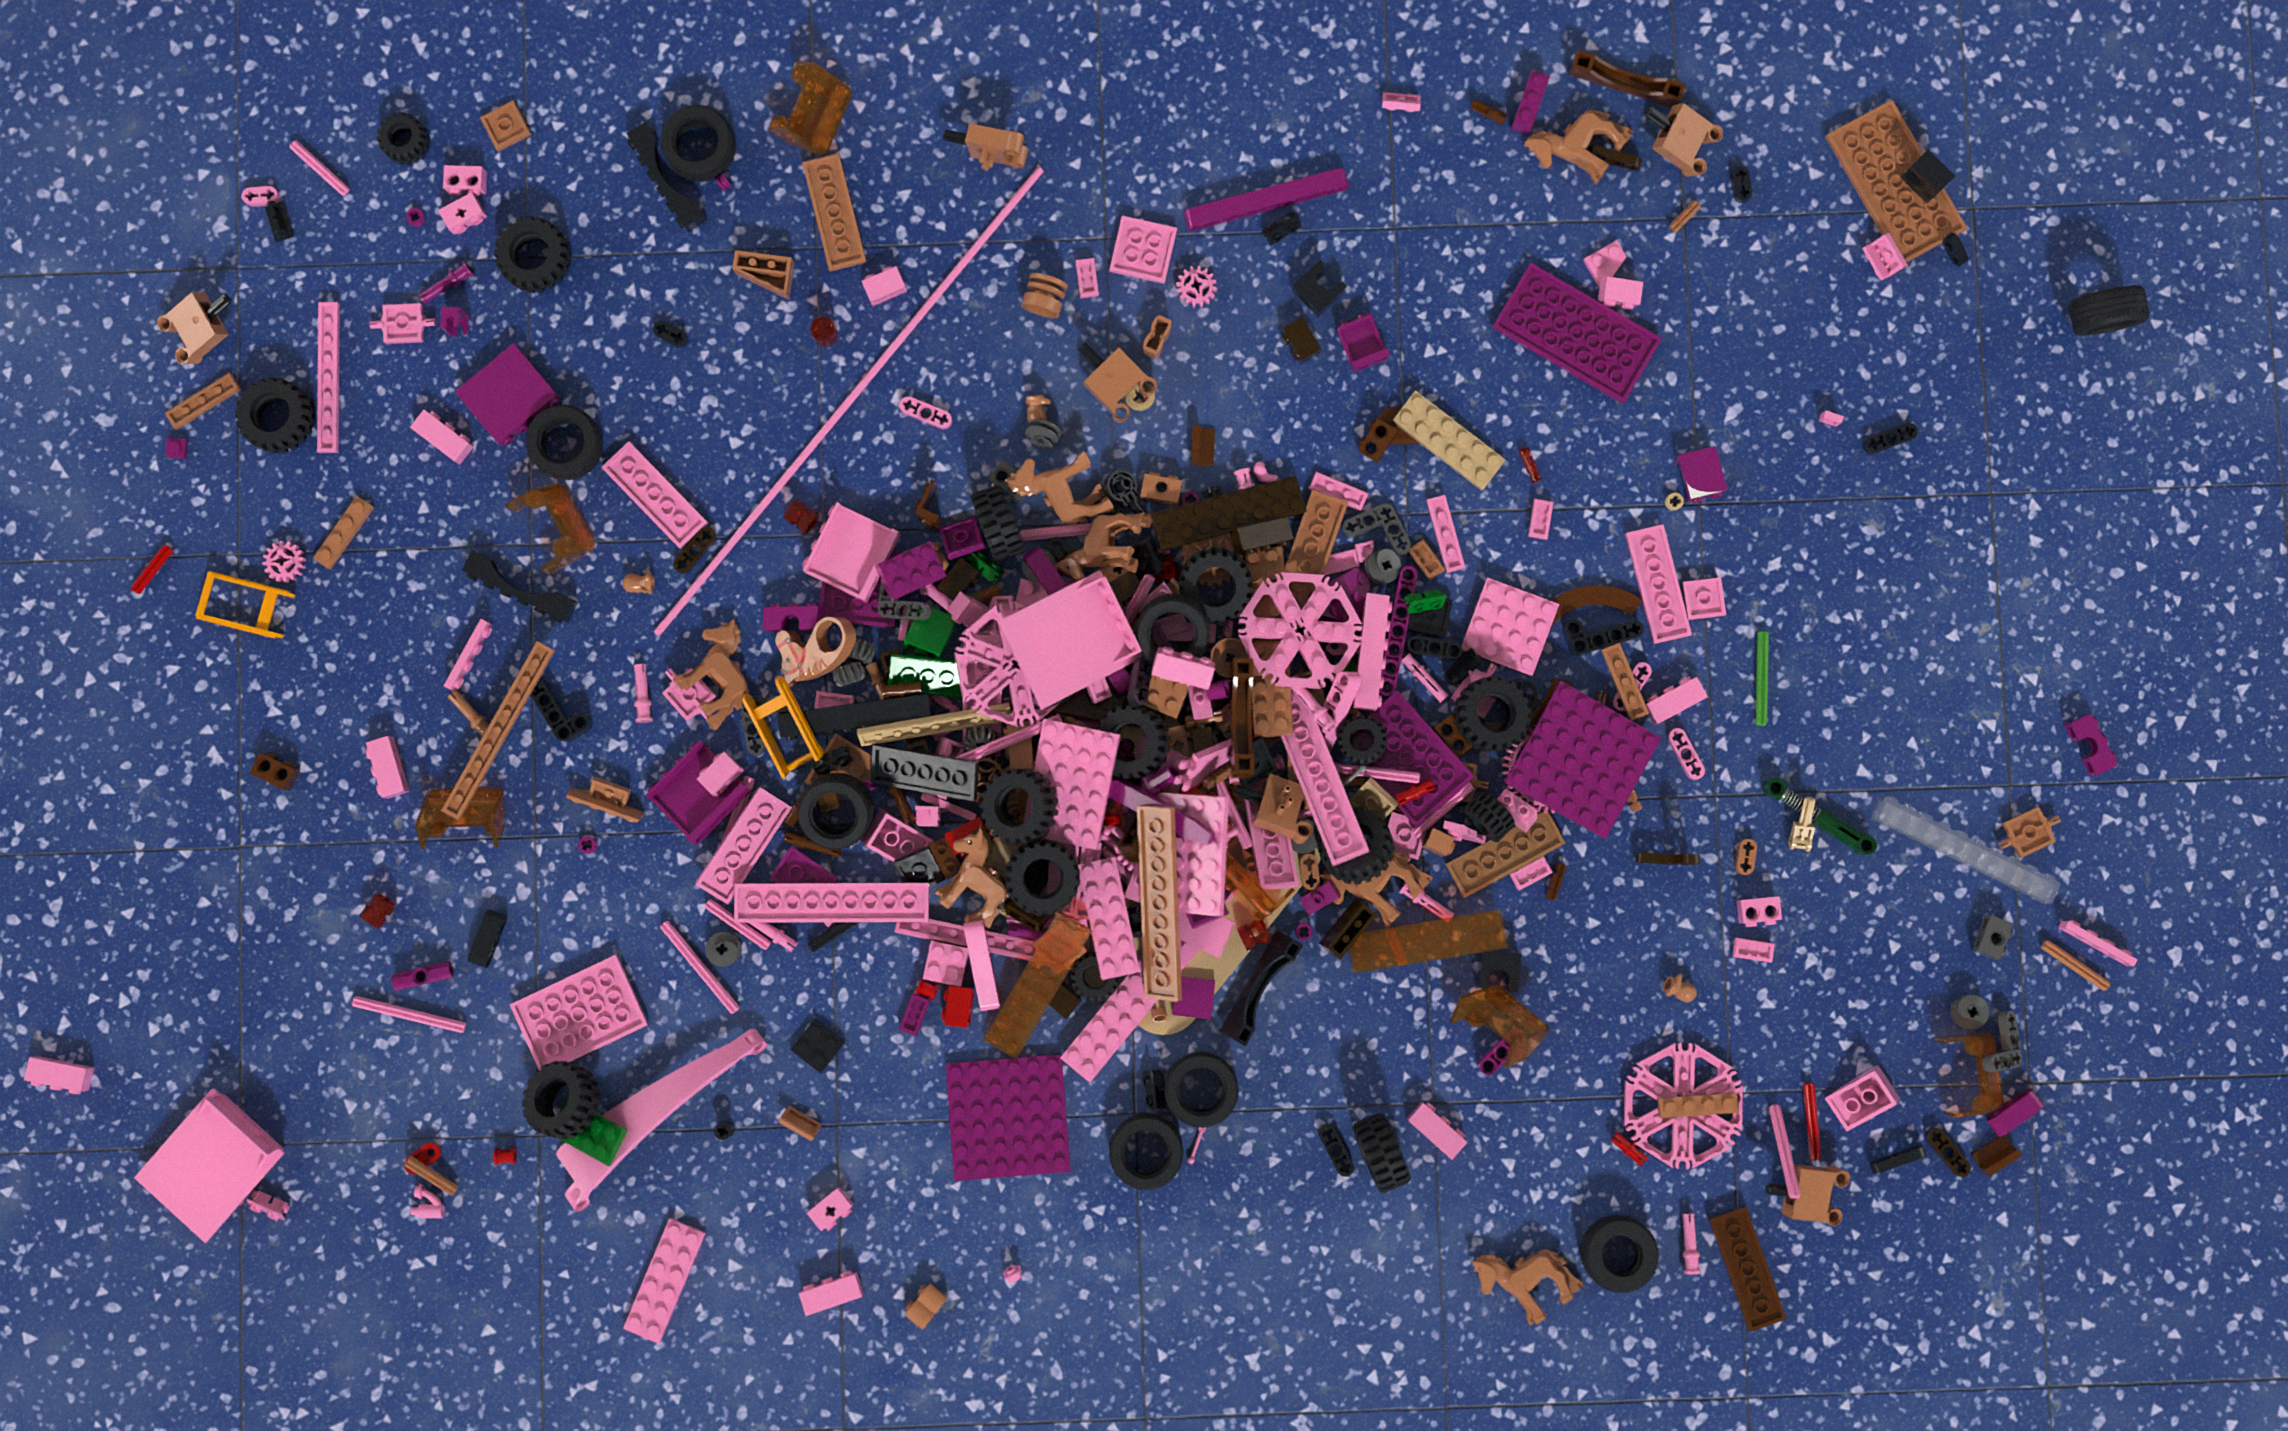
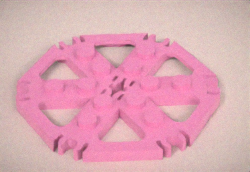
(1281, 629)
(1000, 676)
(1684, 1086)

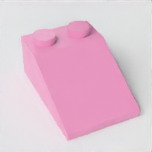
(892, 837)
(1863, 1098)

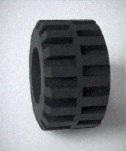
(396, 125)
(1362, 723)
(1489, 816)
(1082, 988)

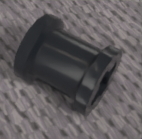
(719, 1133)

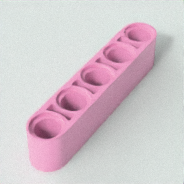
(1339, 702)
(981, 965)

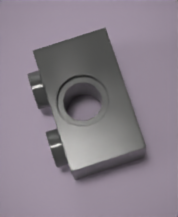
(1983, 943)

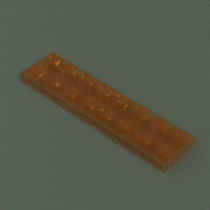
(1428, 941)
(1037, 984)

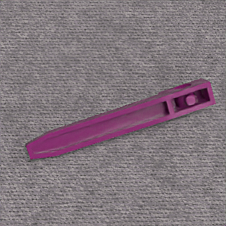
(1132, 796)

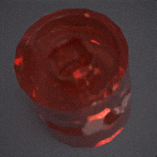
(824, 331)
(802, 517)
(378, 910)
(1247, 936)

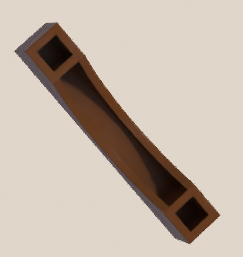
(1595, 70)
(1241, 733)

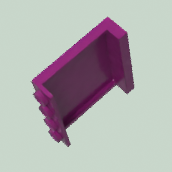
(507, 395)
(688, 801)

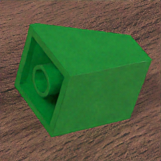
(929, 636)

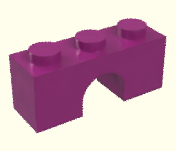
(1530, 102)
(777, 617)
(2101, 757)

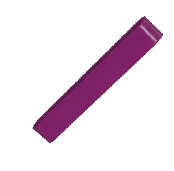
(1402, 623)

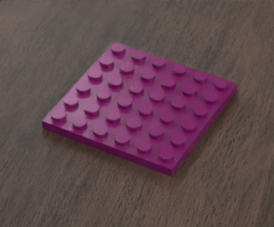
(1582, 760)
(1008, 1117)

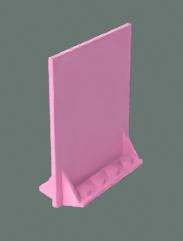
(1070, 639)
(210, 1164)

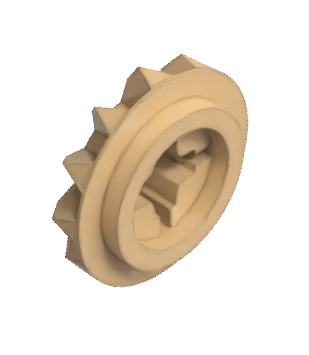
(1138, 404)

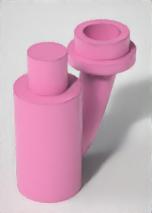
(433, 1210)

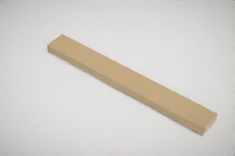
(928, 725)

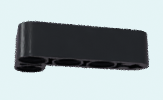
(1604, 635)
(563, 721)

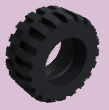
(519, 234)
(258, 398)
(997, 523)
(1234, 565)
(1515, 708)
(1156, 740)
(996, 811)
(1369, 864)
(1037, 903)
(542, 1092)
(1381, 1153)

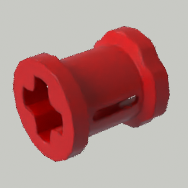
(1169, 572)
(927, 989)
(505, 1156)

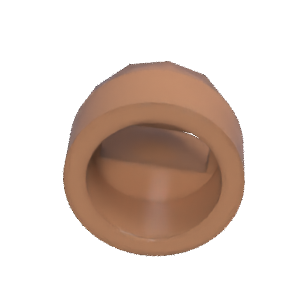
(1159, 1014)

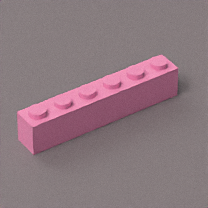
(1371, 651)

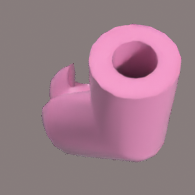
(1262, 474)

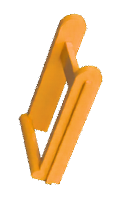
(266, 609)
(757, 715)

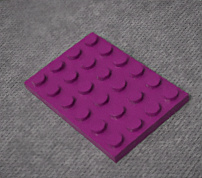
(1413, 748)

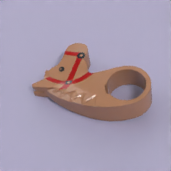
(815, 658)

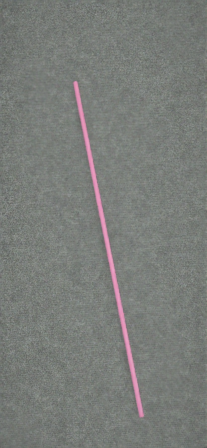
(848, 401)

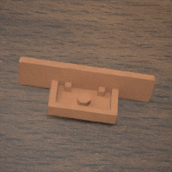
(608, 798)

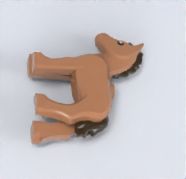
(1100, 548)
(977, 877)

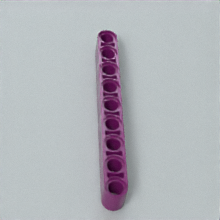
(1266, 199)
(1052, 582)

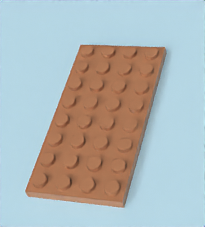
(1874, 156)

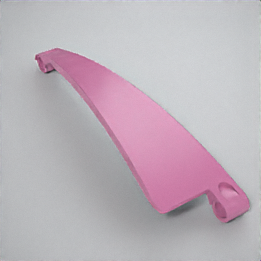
(649, 1108)

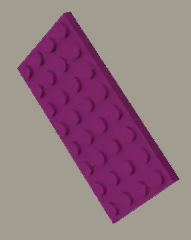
(1576, 333)

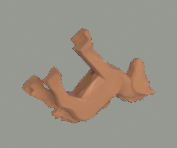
(1575, 142)
(1058, 492)
(721, 671)
(1370, 890)
(1525, 1277)

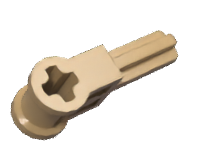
(1803, 831)

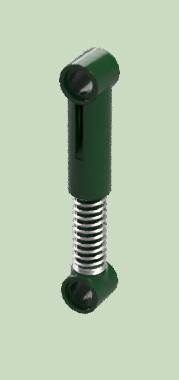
(1822, 818)

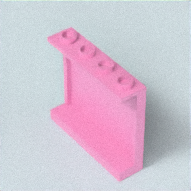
(850, 551)

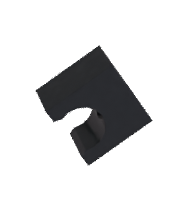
(1927, 176)
(1312, 295)
(1499, 960)

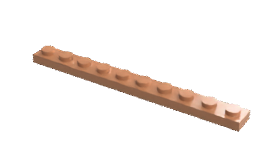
(498, 730)

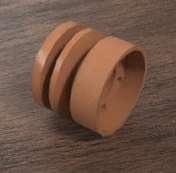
(1044, 294)
(1219, 652)

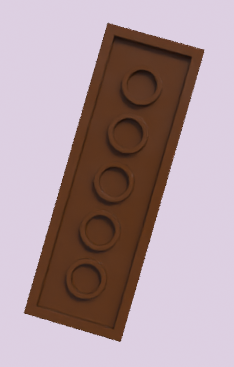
(1747, 1268)

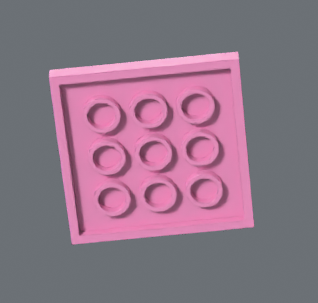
(1510, 626)

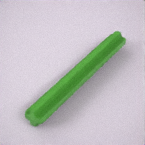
(1762, 678)

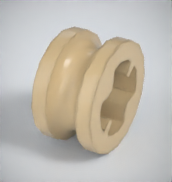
(1678, 497)

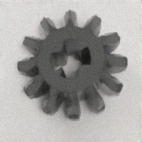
(862, 651)
(849, 673)
(978, 737)

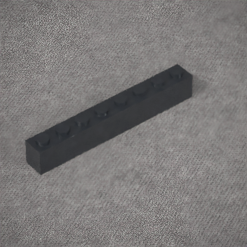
(858, 715)

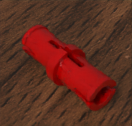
(1415, 792)
(1628, 1148)

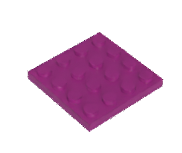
(840, 604)

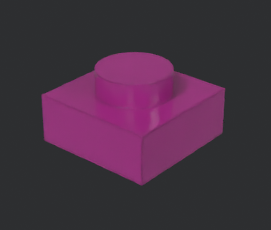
(176, 448)

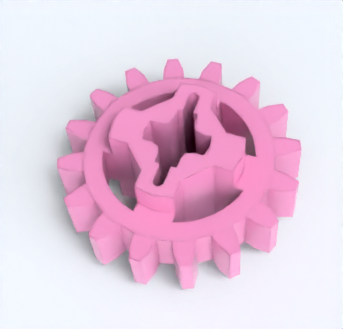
(1189, 288)
(289, 568)

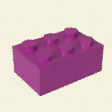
(910, 571)

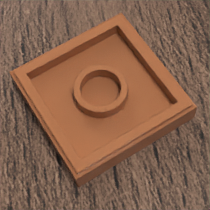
(505, 126)

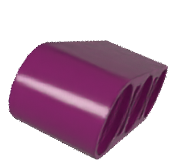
(1219, 690)
(1491, 1055)
(2015, 1112)

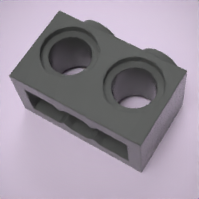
(1004, 468)

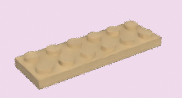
(1448, 440)

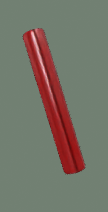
(1812, 1121)

